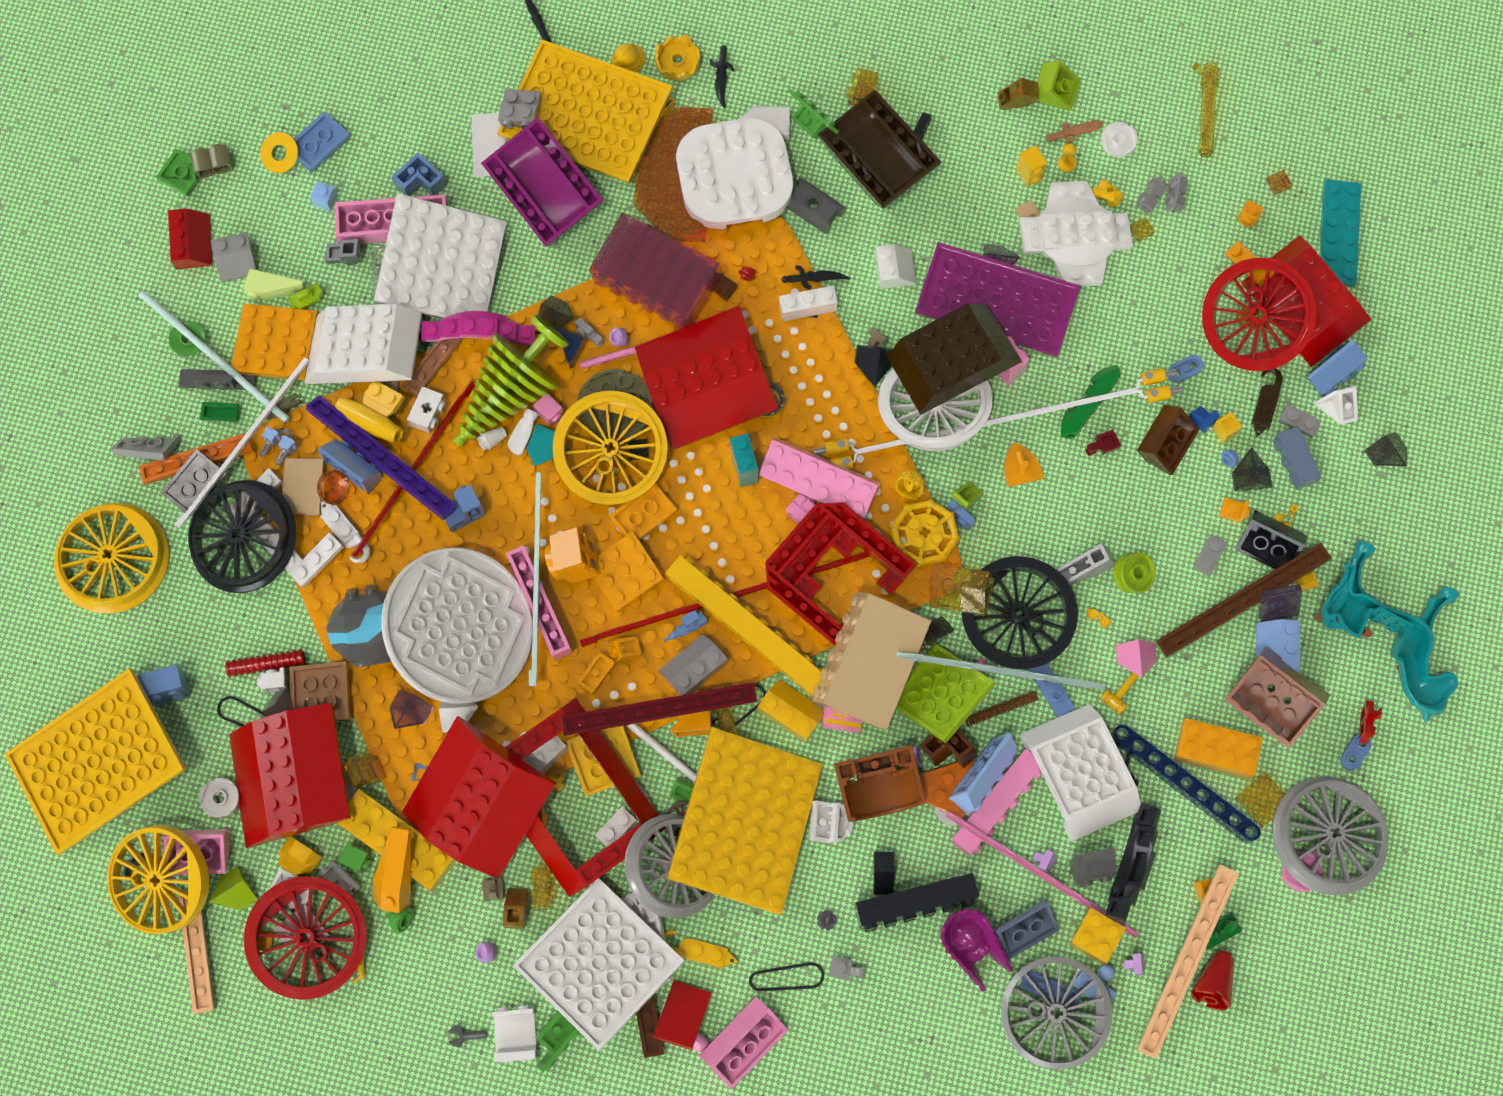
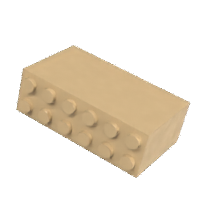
(863, 668)

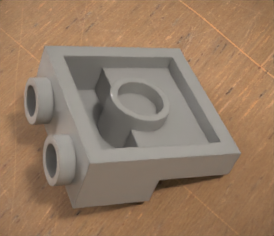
(519, 108)

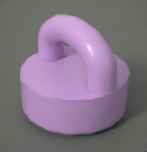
(619, 337)
(485, 952)

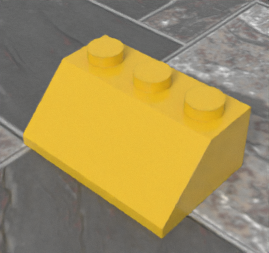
(791, 710)

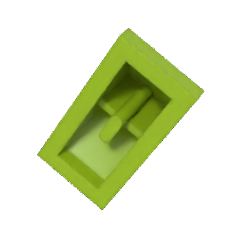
(967, 495)

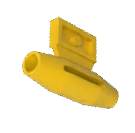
(373, 413)

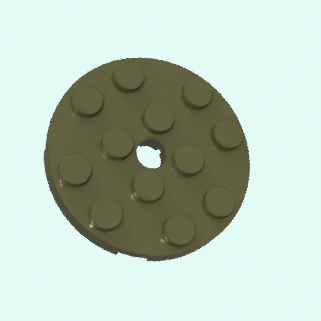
(614, 381)

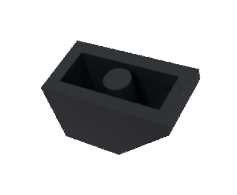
(883, 873)

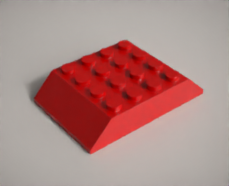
(1337, 309)

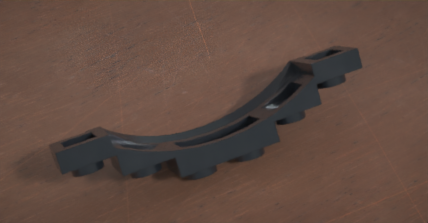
(1134, 864)

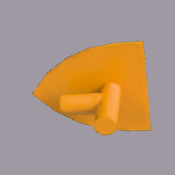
(1021, 466)

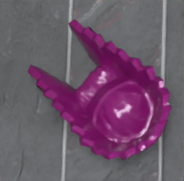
(968, 939)

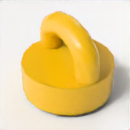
(558, 778)

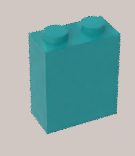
(744, 460)

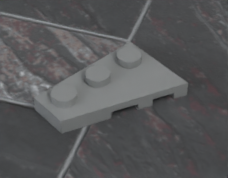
(155, 448)

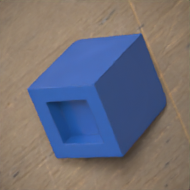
(1203, 418)

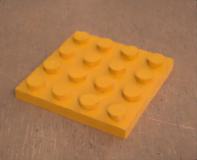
(273, 340)

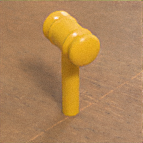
(1115, 701)

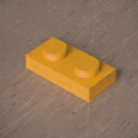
(596, 673)

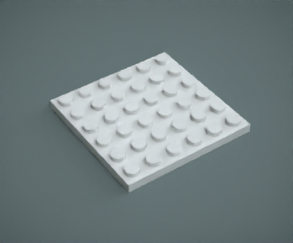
(438, 258)
(598, 964)

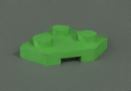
(178, 173)

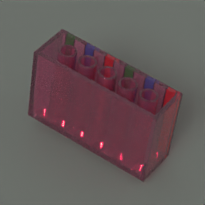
(655, 271)

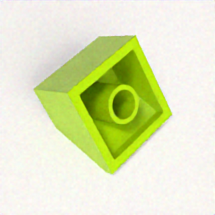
(1057, 85)

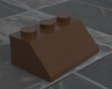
(1168, 439)

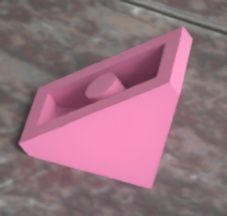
(1136, 656)

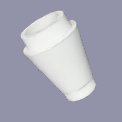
(491, 438)

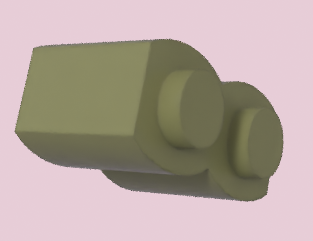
(211, 161)

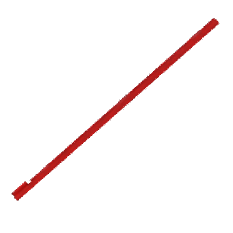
(415, 465)

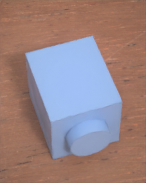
(323, 196)

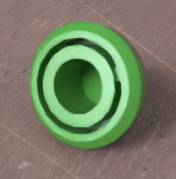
(400, 921)

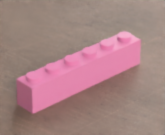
(547, 619)
(998, 801)

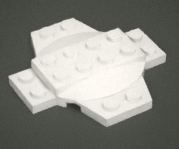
(1076, 233)

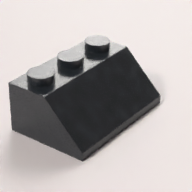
(1270, 541)

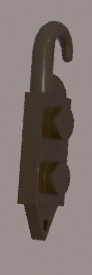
(1266, 403)

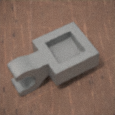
(842, 969)

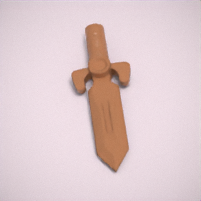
(1075, 130)

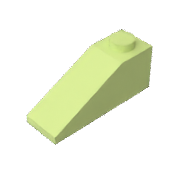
(269, 286)

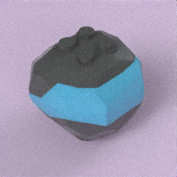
(357, 627)

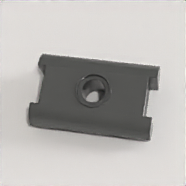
(819, 216)

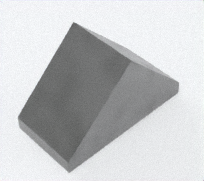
(278, 703)

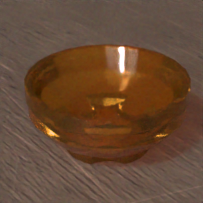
(338, 490)

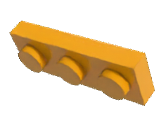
(1238, 253)

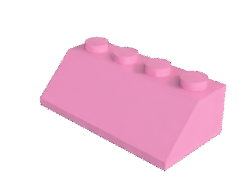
(743, 1042)

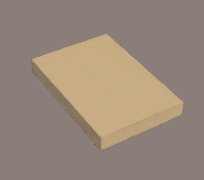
(301, 485)

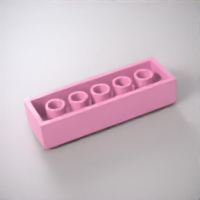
(369, 219)
(818, 477)

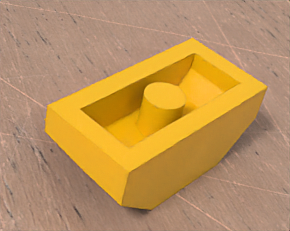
(298, 858)

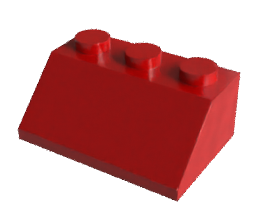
(189, 239)

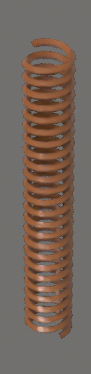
(1000, 705)

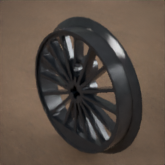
(278, 510)
(999, 570)

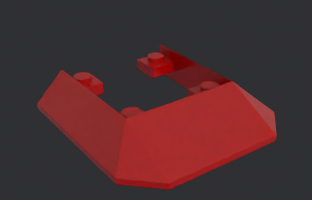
(819, 531)

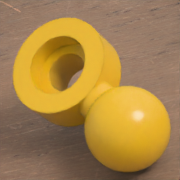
(1067, 161)

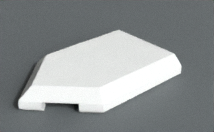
(775, 115)

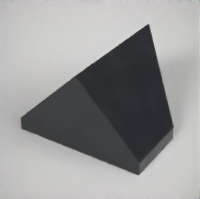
(872, 362)

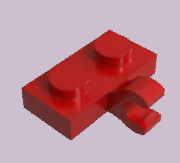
(1367, 717)

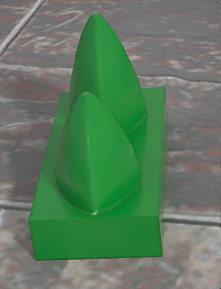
(1224, 929)

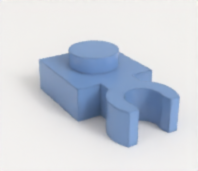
(963, 518)

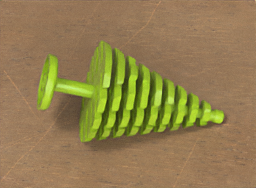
(508, 381)

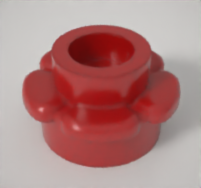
(747, 273)

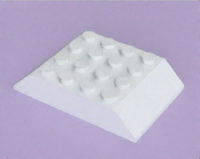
(364, 344)

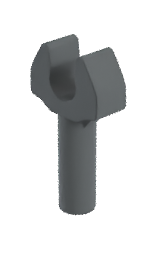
(466, 1035)

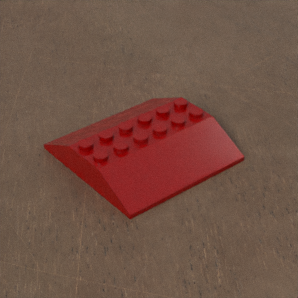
(705, 378)
(289, 774)
(477, 799)

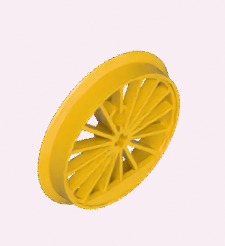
(624, 405)
(146, 527)

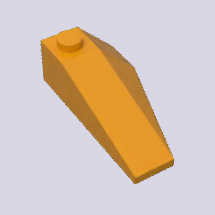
(393, 872)

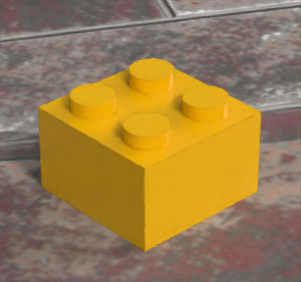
(1097, 936)

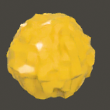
(910, 484)

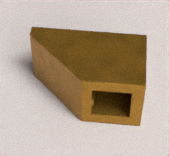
(1018, 94)
(515, 908)

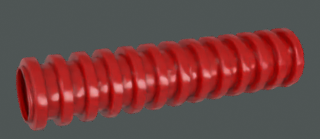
(265, 663)

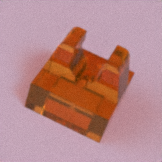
(1279, 182)

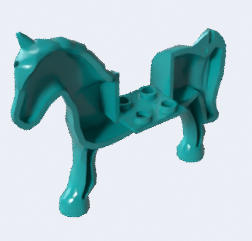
(1351, 607)

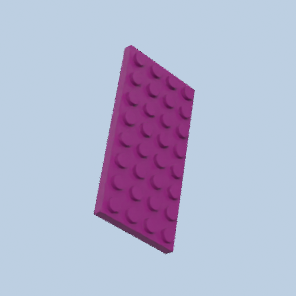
(1025, 303)

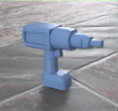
(691, 623)

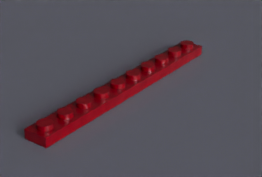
(658, 709)

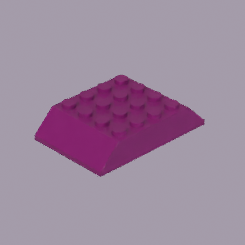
(542, 182)

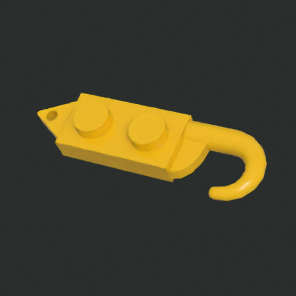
(703, 952)

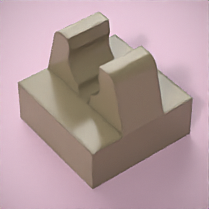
(876, 338)
(493, 889)

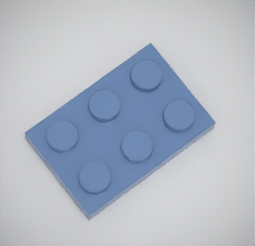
(319, 141)

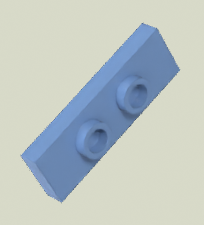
(1053, 692)

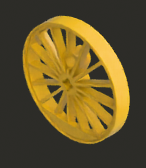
(158, 889)

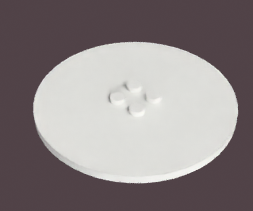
(457, 625)

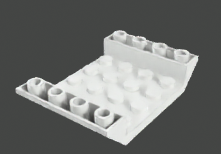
(1083, 771)

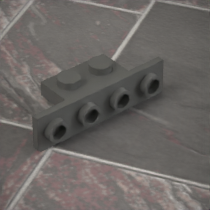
(211, 380)

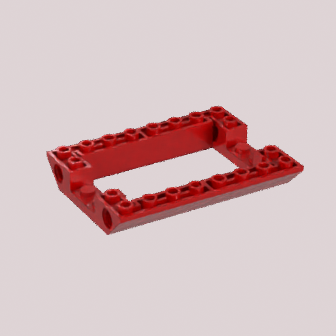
(573, 879)

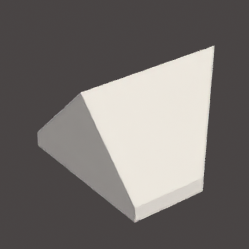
(1340, 405)
(450, 711)

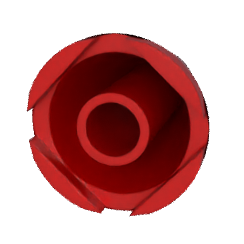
(1216, 982)

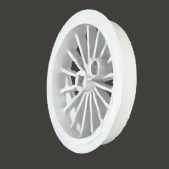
(936, 443)

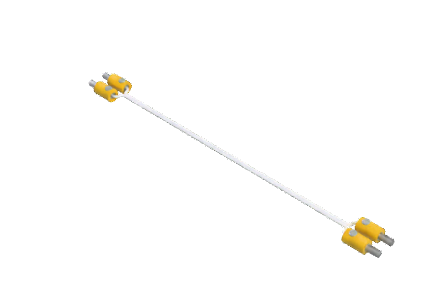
(1146, 378)

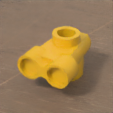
(1108, 192)

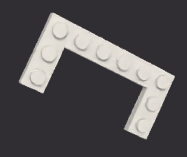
(300, 569)

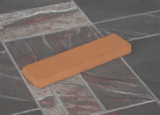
(431, 365)

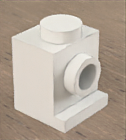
(273, 680)

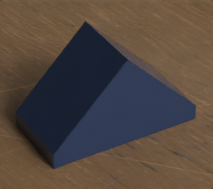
(574, 348)

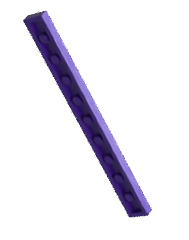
(381, 457)

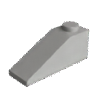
(1088, 564)

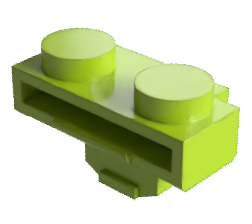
(306, 297)

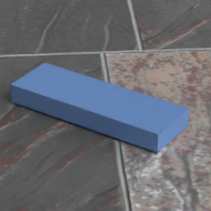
(1039, 981)

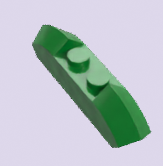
(1076, 418)

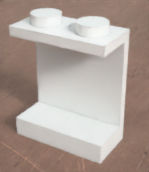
(515, 1034)

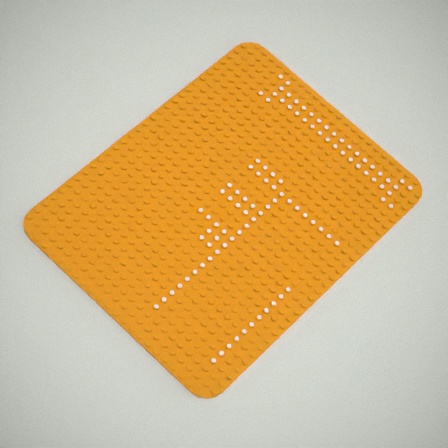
(716, 521)

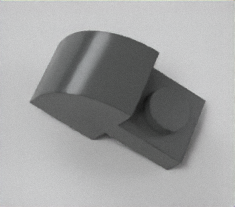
(344, 252)

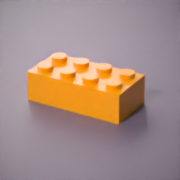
(1218, 748)

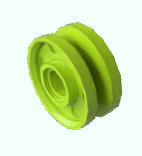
(1124, 572)

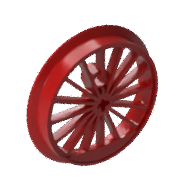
(1270, 358)
(273, 902)

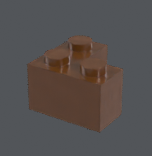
(956, 746)

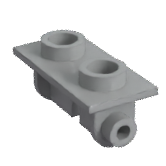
(1177, 185)
(1155, 188)
(338, 876)

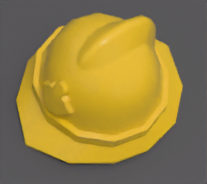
(629, 57)

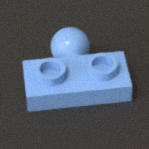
(1105, 973)

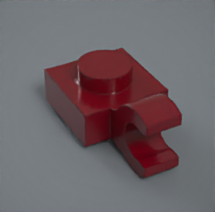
(1105, 442)

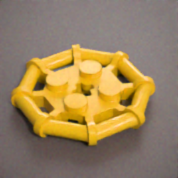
(931, 524)

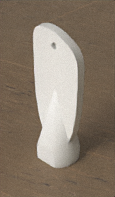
(522, 432)

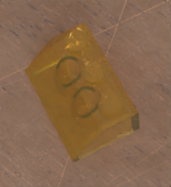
(960, 589)

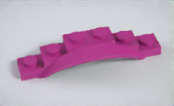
(477, 325)

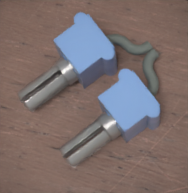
(286, 444)

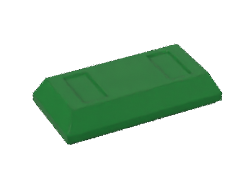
(219, 411)

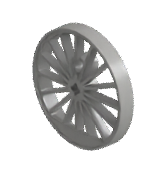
(1102, 1017)

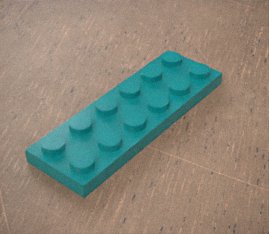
(1341, 228)

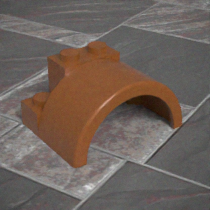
(878, 785)

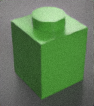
(354, 859)

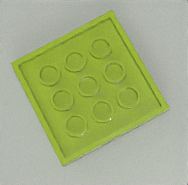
(942, 695)

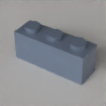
(1297, 458)

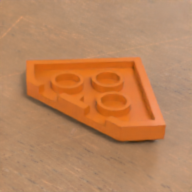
(940, 784)

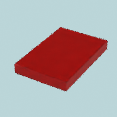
(682, 1015)

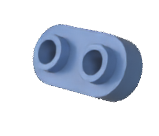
(1184, 369)
(1355, 751)

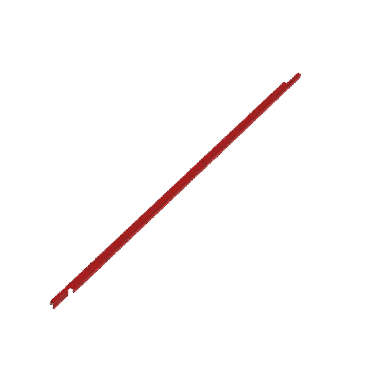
(591, 640)

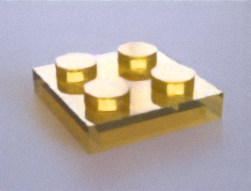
(1261, 799)

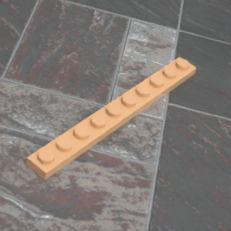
(1187, 961)

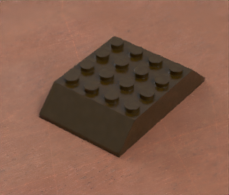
(879, 150)
(951, 356)

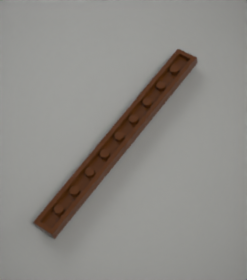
(1242, 600)

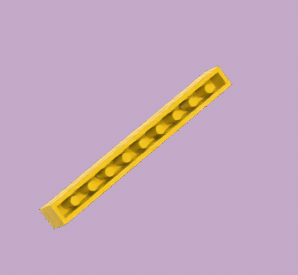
(744, 624)

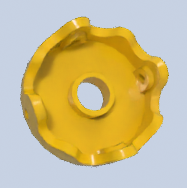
(673, 48)

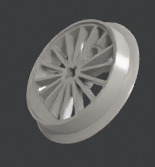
(635, 874)

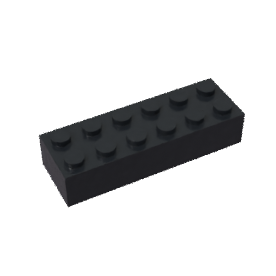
(916, 902)

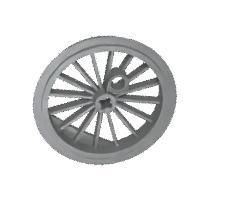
(1293, 863)

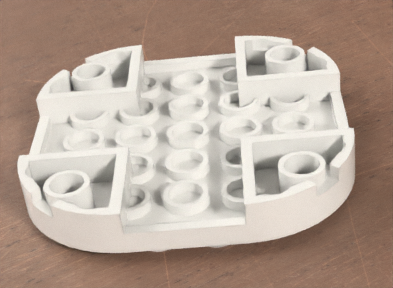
(734, 172)

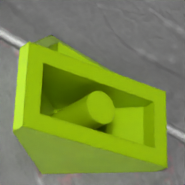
(233, 891)

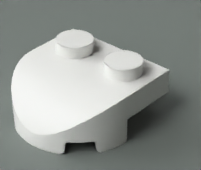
(829, 822)

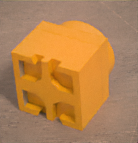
(571, 556)

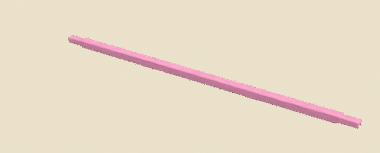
(1033, 869)

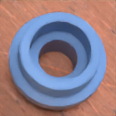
(1229, 458)

